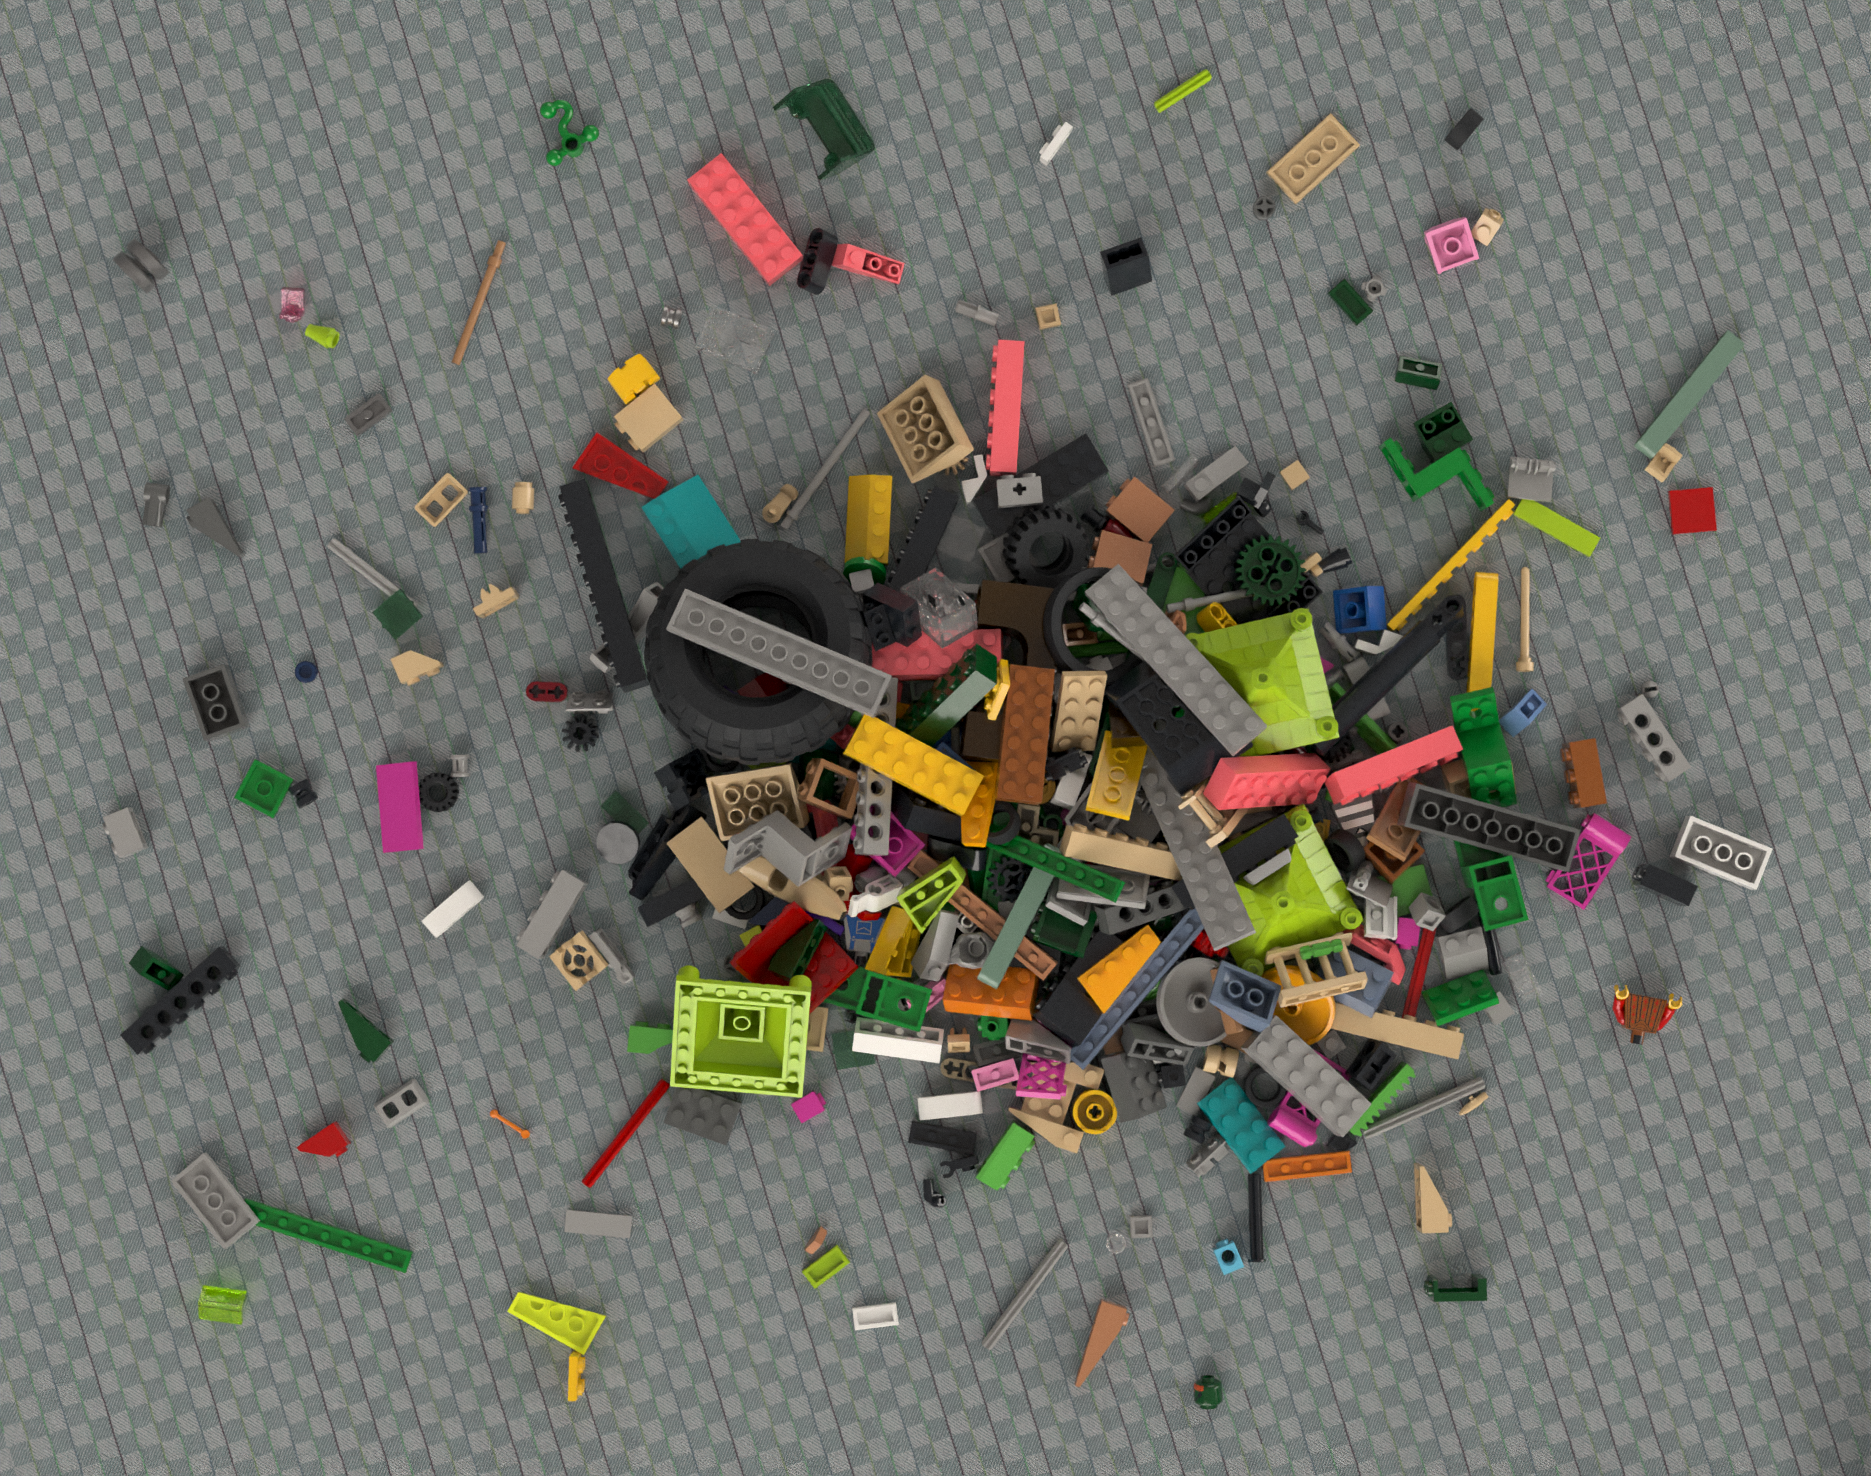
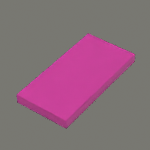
(399, 807)

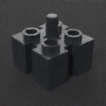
(684, 779)

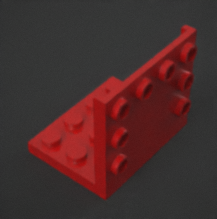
(826, 969)

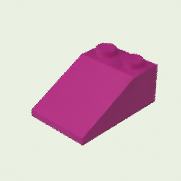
(902, 845)

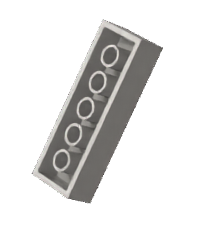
(1307, 1076)

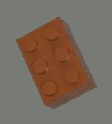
(1583, 773)

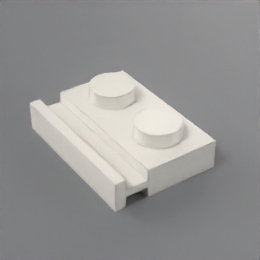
(1380, 921)

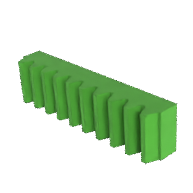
(1382, 1095)

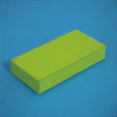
(825, 1266)

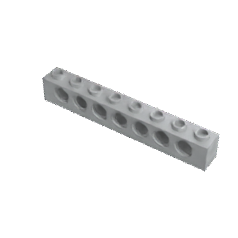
(881, 799)

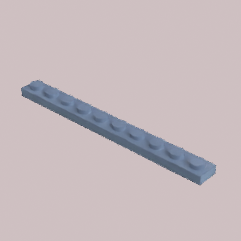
(1138, 988)

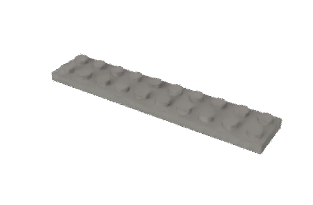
(779, 653)
(1175, 660)
(1199, 865)

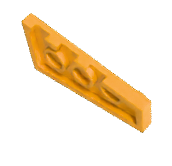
(978, 815)
(1113, 972)

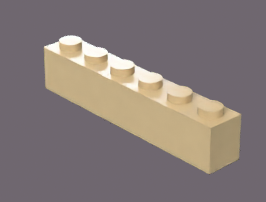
(1119, 851)
(1400, 1031)

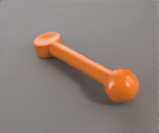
(524, 1133)

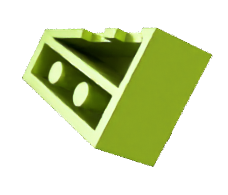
(930, 892)

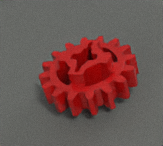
(1204, 945)

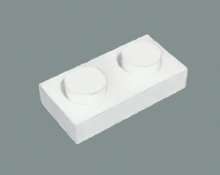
(1060, 135)

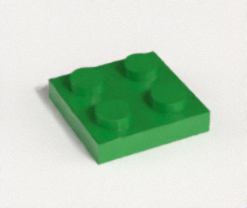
(264, 788)

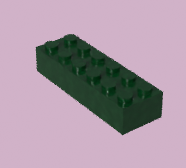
(950, 696)

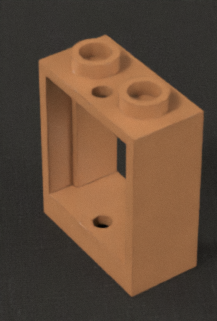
(807, 788)

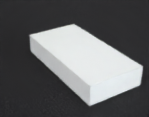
(875, 1316)

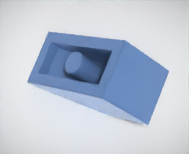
(1522, 713)

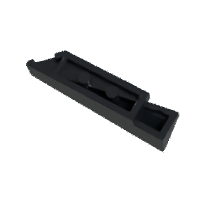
(656, 854)

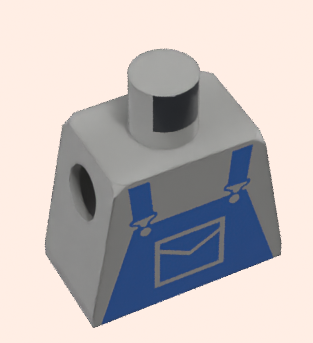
(862, 936)

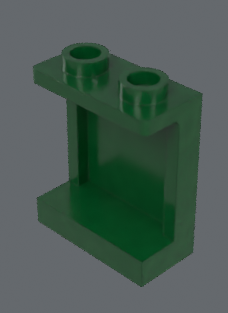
(1062, 933)
(1477, 1292)

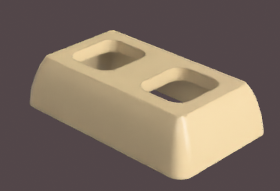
(435, 494)

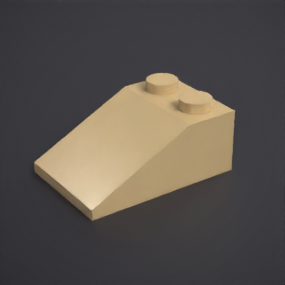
(1430, 1209)

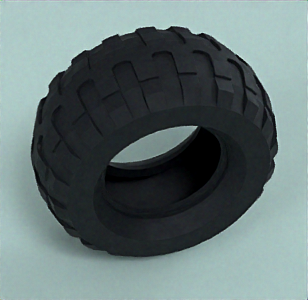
(744, 578)

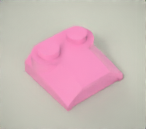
(1451, 244)

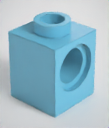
(1227, 1266)

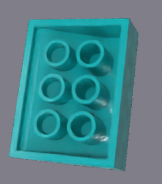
(689, 521)

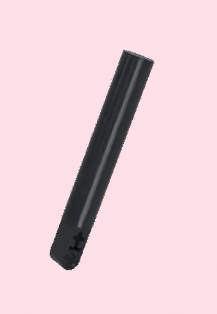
(1392, 668)

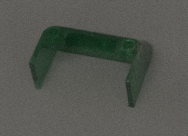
(833, 123)

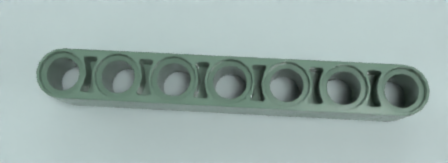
(1689, 394)
(1016, 926)

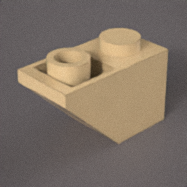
(413, 665)

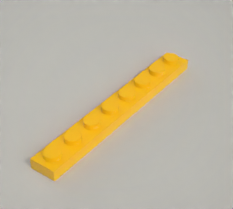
(1457, 559)

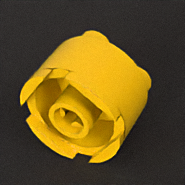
(633, 378)
(1086, 1101)

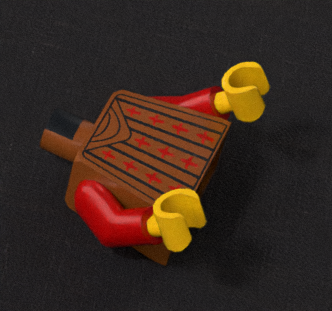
(1642, 1012)

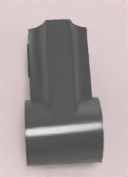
(155, 498)

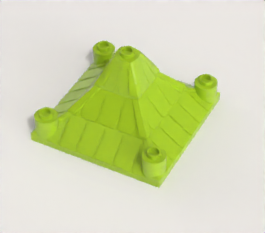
(1278, 675)
(1296, 902)
(740, 1035)

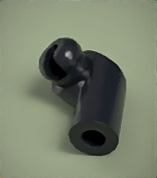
(931, 1195)

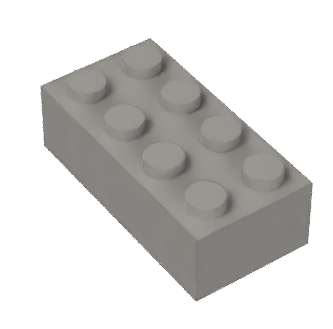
(552, 913)

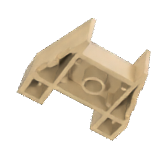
(1048, 1115)

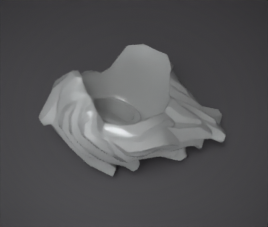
(971, 950)

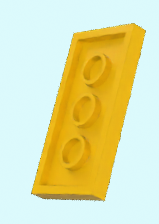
(1116, 779)

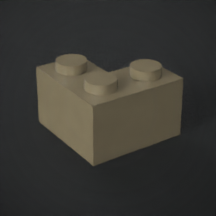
(1029, 830)

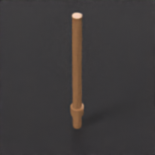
(493, 263)

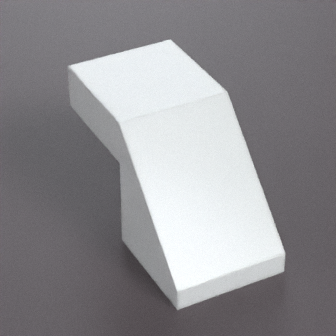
(972, 486)
(1386, 640)

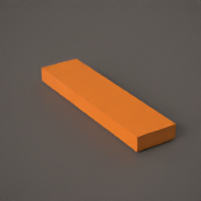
(1307, 1166)

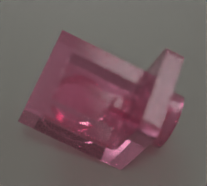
(292, 304)

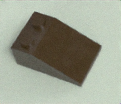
(1121, 730)

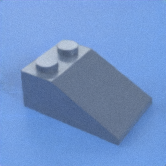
(1244, 996)

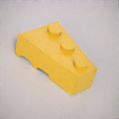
(895, 945)

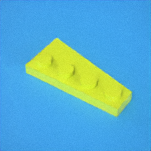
(561, 1321)

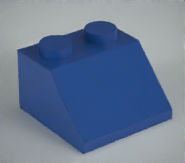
(1360, 609)

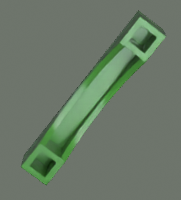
(648, 1038)

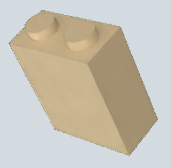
(647, 419)

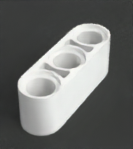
(452, 909)
(950, 1105)

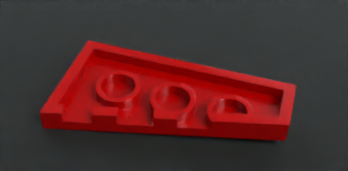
(614, 465)

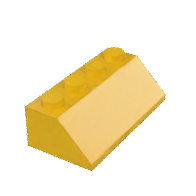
(868, 517)

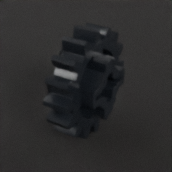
(1004, 883)

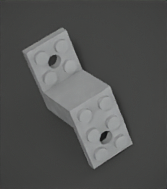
(787, 848)

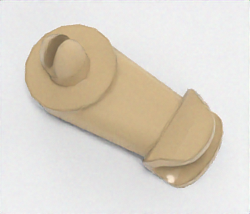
(777, 506)

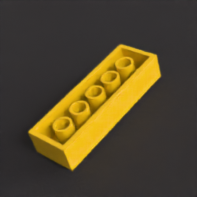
(913, 764)

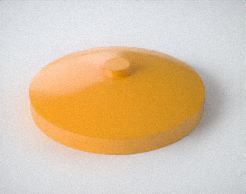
(1307, 1019)

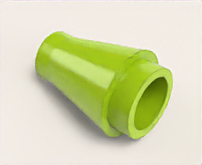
(324, 336)

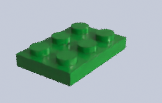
(1460, 997)

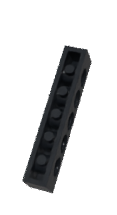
(135, 1033)

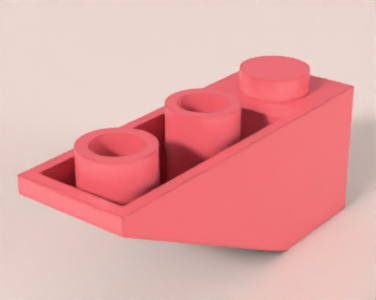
(867, 263)

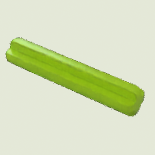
(1182, 90)

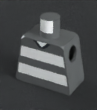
(1355, 817)

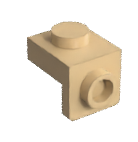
(1487, 226)
(1663, 462)

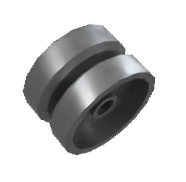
(142, 263)

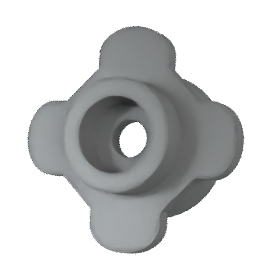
(1374, 282)

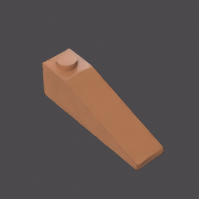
(1104, 1330)

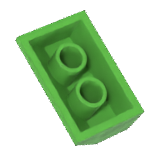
(1005, 1156)

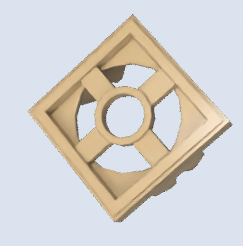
(495, 600)
(598, 960)

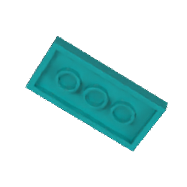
(1241, 1124)

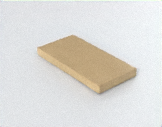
(1313, 158)
(705, 860)

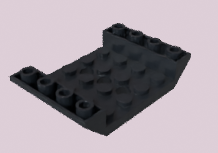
(1211, 561)
(1185, 745)

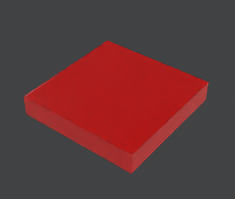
(1692, 510)

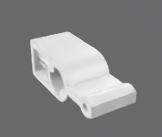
(1070, 786)
(876, 896)

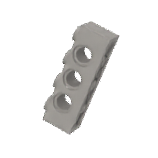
(1677, 762)

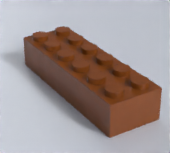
(1024, 735)

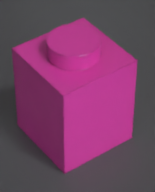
(1407, 933)
(809, 1106)

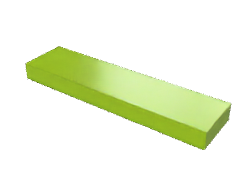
(1557, 526)

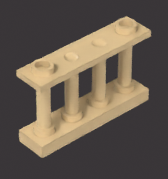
(1224, 823)
(1315, 990)

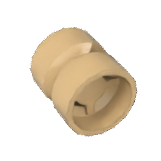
(1220, 1060)

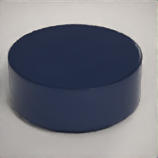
(306, 672)

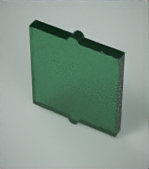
(397, 614)
(843, 1052)

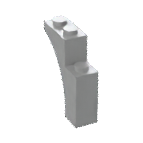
(638, 618)

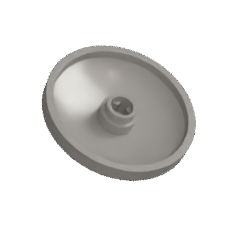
(1185, 1004)

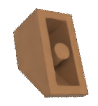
(1078, 634)

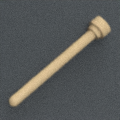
(1524, 662)

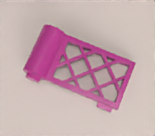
(1606, 837)
(1040, 1091)
(1294, 1124)

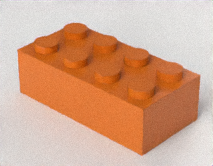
(1012, 999)

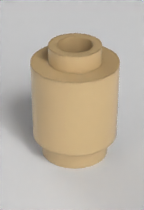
(523, 497)

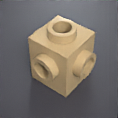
(839, 880)

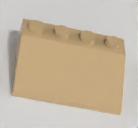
(925, 429)
(751, 794)

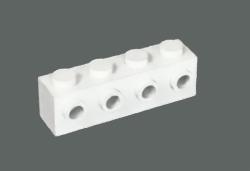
(897, 1041)

